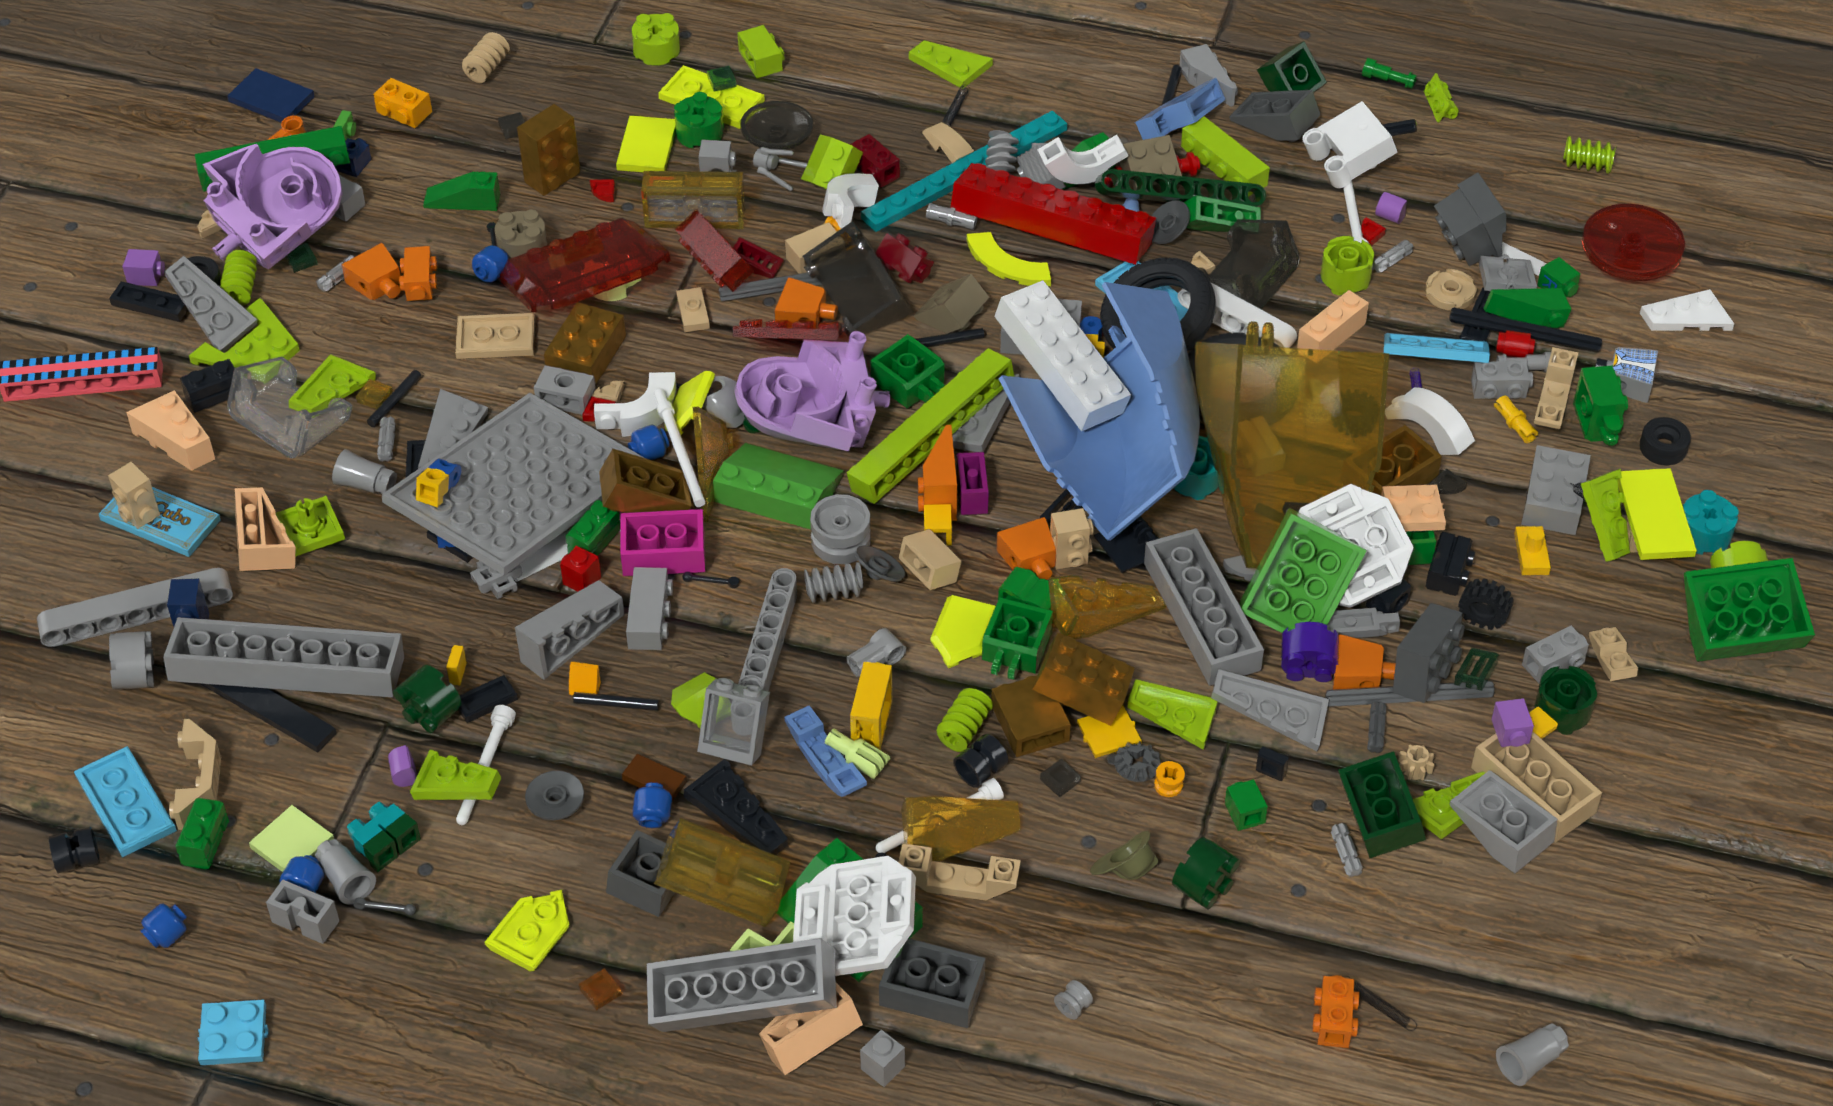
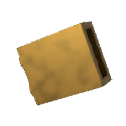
(1029, 717)

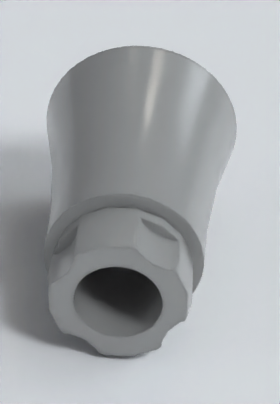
(362, 473)
(344, 871)
(1531, 1053)

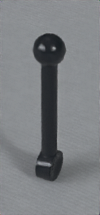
(491, 228)
(733, 582)

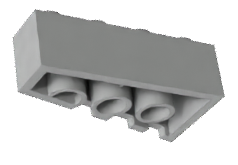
(567, 627)

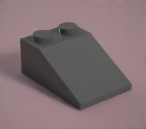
(1278, 113)

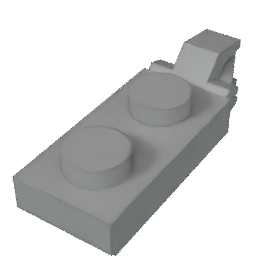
(1363, 622)

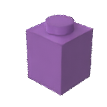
(143, 267)
(1512, 722)

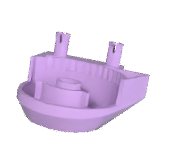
(271, 199)
(815, 397)

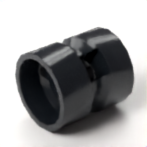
(978, 762)
(74, 849)

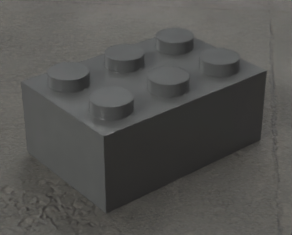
(1428, 653)
(933, 983)

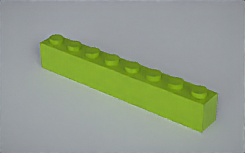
(918, 434)

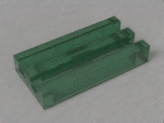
(1473, 678)

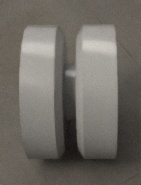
(839, 528)

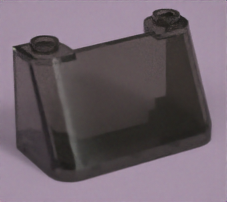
(1259, 260)
(857, 281)

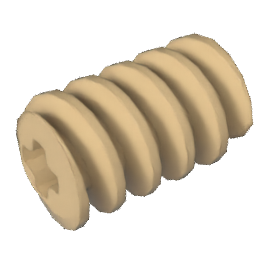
(485, 57)

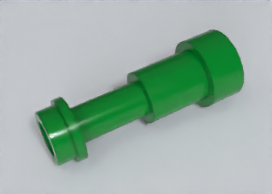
(1374, 69)

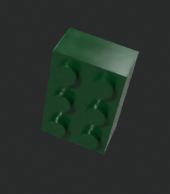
(1382, 804)

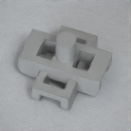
(487, 583)

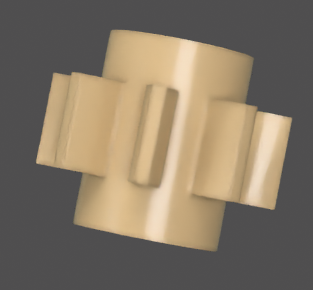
(1416, 762)

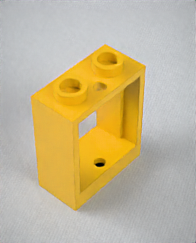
(872, 703)

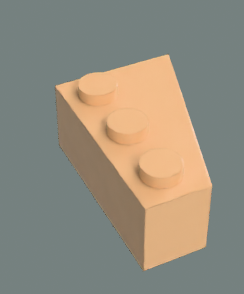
(260, 534)
(802, 1036)

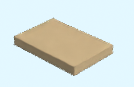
(495, 335)

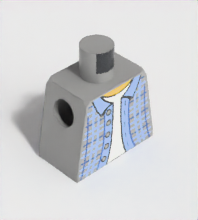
(1635, 370)

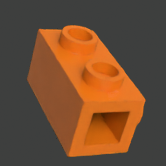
(418, 273)
(1336, 1007)

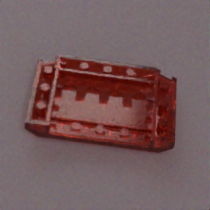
(583, 265)

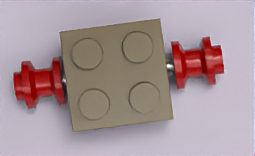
(1157, 157)

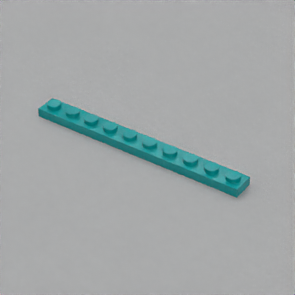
(942, 181)

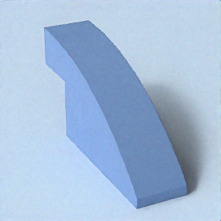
(1181, 110)

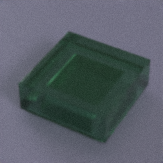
(721, 78)
(301, 258)

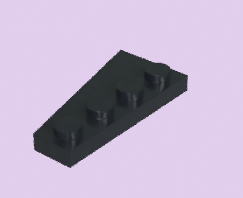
(729, 804)

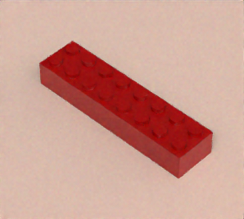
(1053, 213)

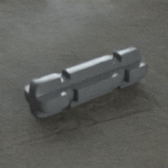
(1376, 727)

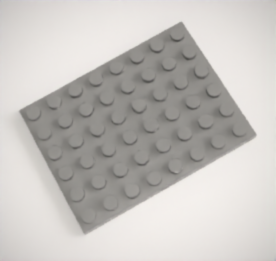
(518, 486)

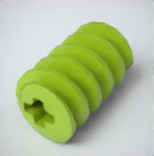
(1589, 155)
(239, 275)
(964, 719)

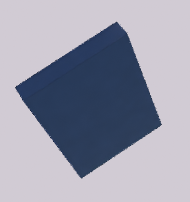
(270, 95)

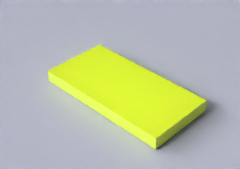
(734, 100)
(1656, 514)

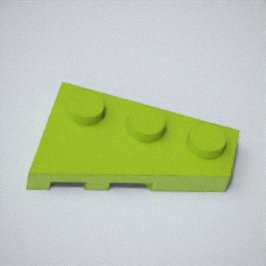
(950, 63)
(330, 380)
(1605, 511)
(1175, 710)
(453, 780)
(1435, 807)

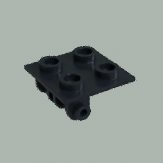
(1128, 547)

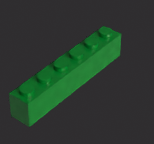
(326, 141)

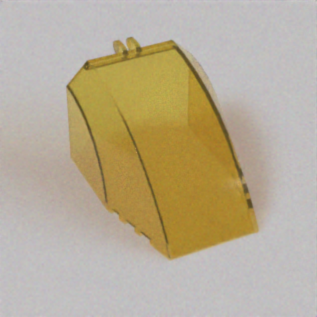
(1287, 427)

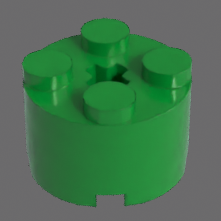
(698, 120)

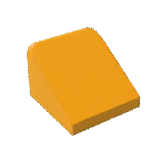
(584, 678)

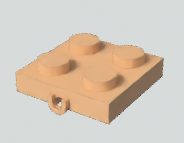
(1417, 506)

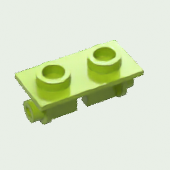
(1440, 99)

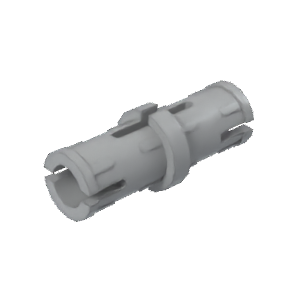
(950, 216)

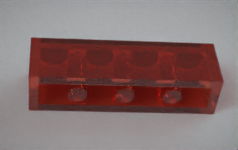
(714, 250)

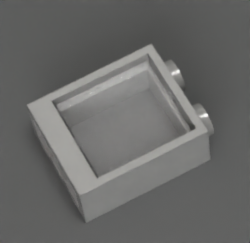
(733, 721)

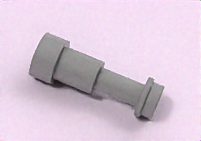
(1534, 362)

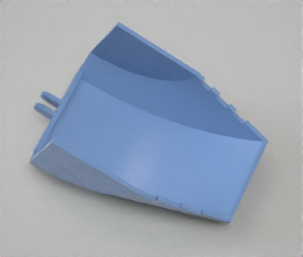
(1138, 455)

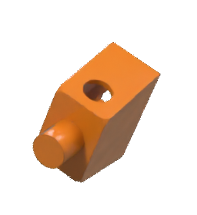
(373, 273)
(804, 302)
(1028, 547)
(1360, 664)

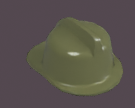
(1129, 860)

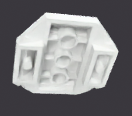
(1375, 527)
(860, 911)

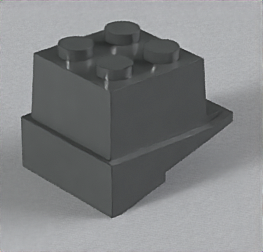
(1472, 220)

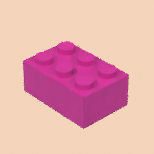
(663, 541)

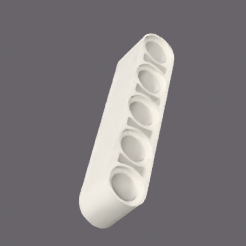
(1235, 314)

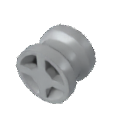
(1073, 999)

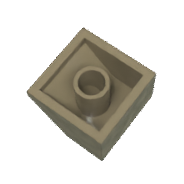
(953, 305)

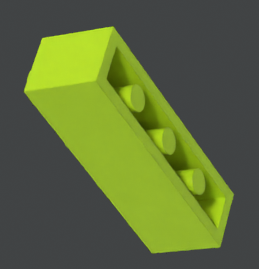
(1223, 154)

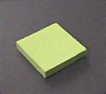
(288, 837)

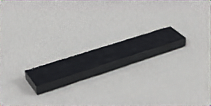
(278, 713)

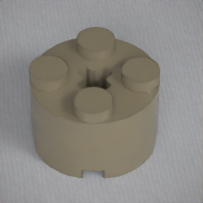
(519, 232)

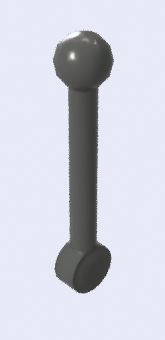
(361, 903)

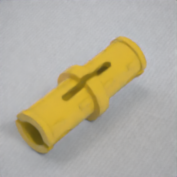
(1516, 419)

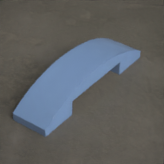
(825, 760)

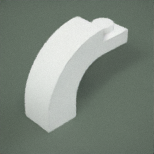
(1081, 166)
(848, 192)
(637, 413)
(1436, 416)

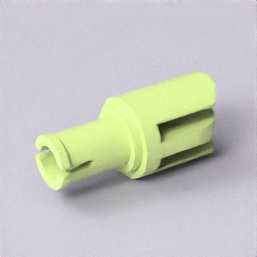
(859, 752)

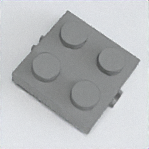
(1506, 275)

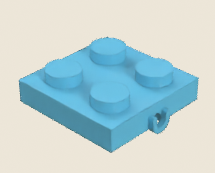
(232, 1032)

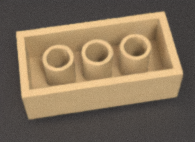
(1543, 778)

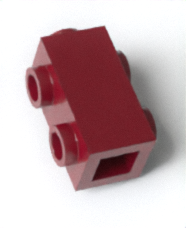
(877, 160)
(903, 257)

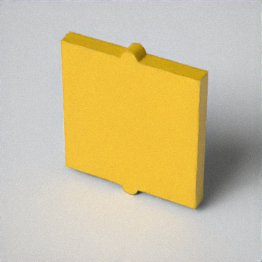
(1105, 738)

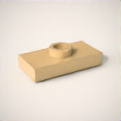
(692, 309)

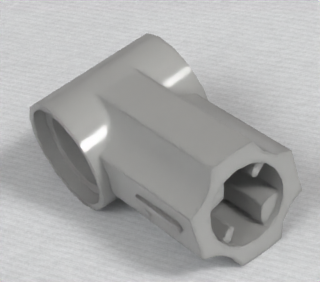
(882, 648)

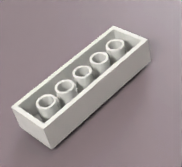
(1062, 355)

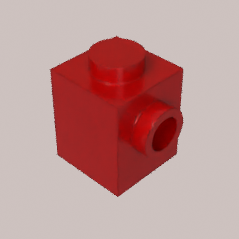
(580, 569)

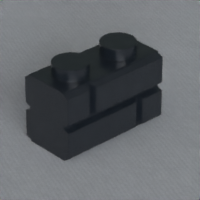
(208, 385)
(1449, 564)

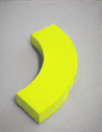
(1004, 265)

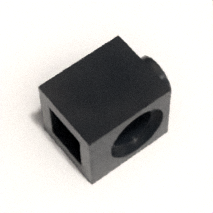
(1391, 600)

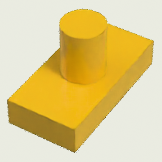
(1532, 550)

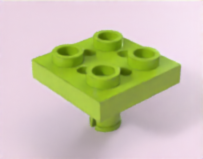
(311, 520)

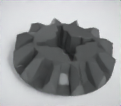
(1141, 770)

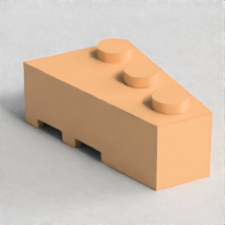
(172, 428)

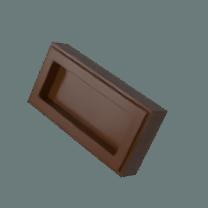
(644, 771)

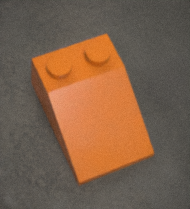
(939, 475)

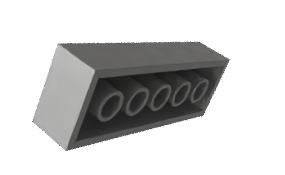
(1203, 605)
(741, 985)

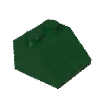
(1292, 70)

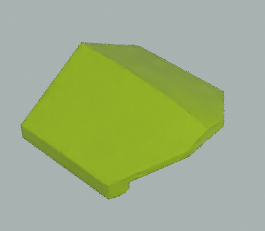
(690, 697)

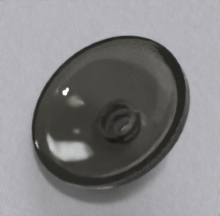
(776, 125)

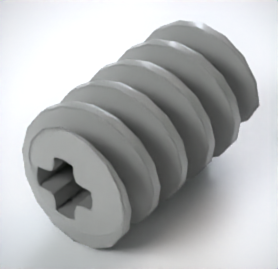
(1000, 151)
(833, 582)

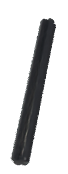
(1537, 331)

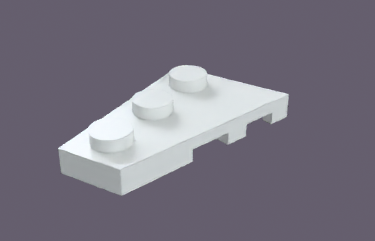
(1691, 310)

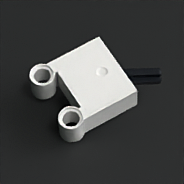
(1357, 141)

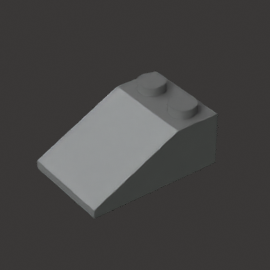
(1505, 821)

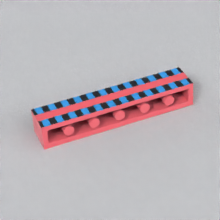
(81, 374)

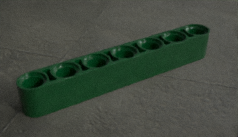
(1168, 187)

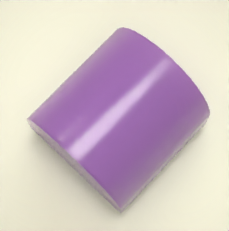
(1391, 208)
(402, 766)

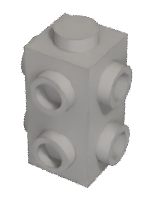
(1501, 379)
(1559, 649)

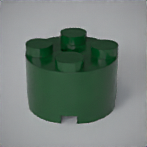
(1567, 697)
(427, 698)
(1206, 872)

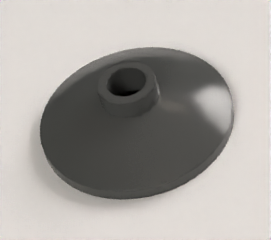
(1170, 221)
(879, 564)
(551, 787)

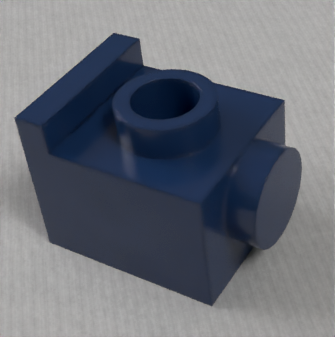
(358, 155)

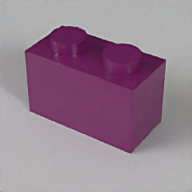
(972, 483)

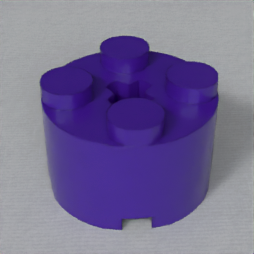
(1309, 652)

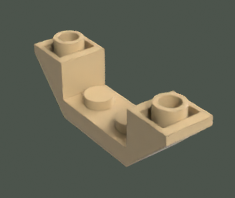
(1556, 388)
(200, 746)
(960, 879)

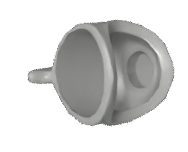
(724, 403)

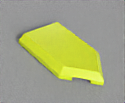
(691, 395)
(961, 629)
(530, 930)

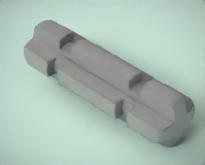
(1392, 256)
(333, 276)
(386, 439)
(1346, 850)

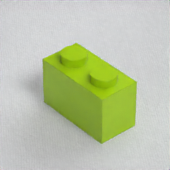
(760, 51)

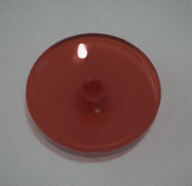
(1633, 242)

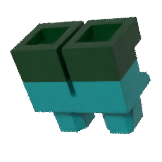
(385, 835)

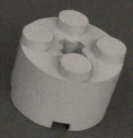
(131, 660)

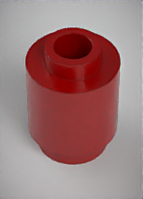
(1515, 343)

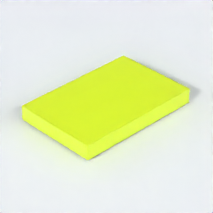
(646, 144)

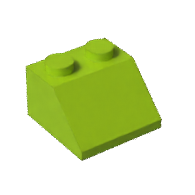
(830, 160)

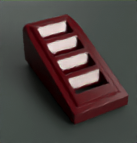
(747, 249)

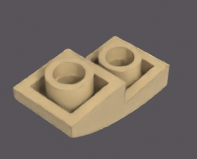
(947, 139)
(1611, 652)

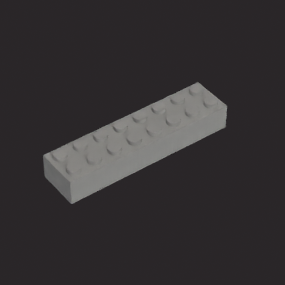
(284, 657)

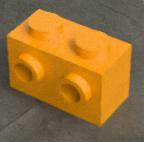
(402, 102)

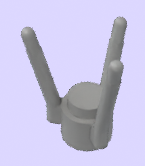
(767, 159)

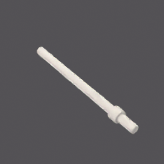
(666, 412)

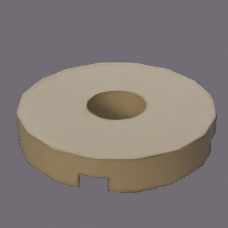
(1445, 299)

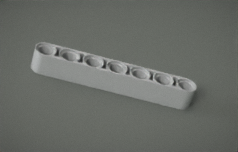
(124, 609)
(770, 630)

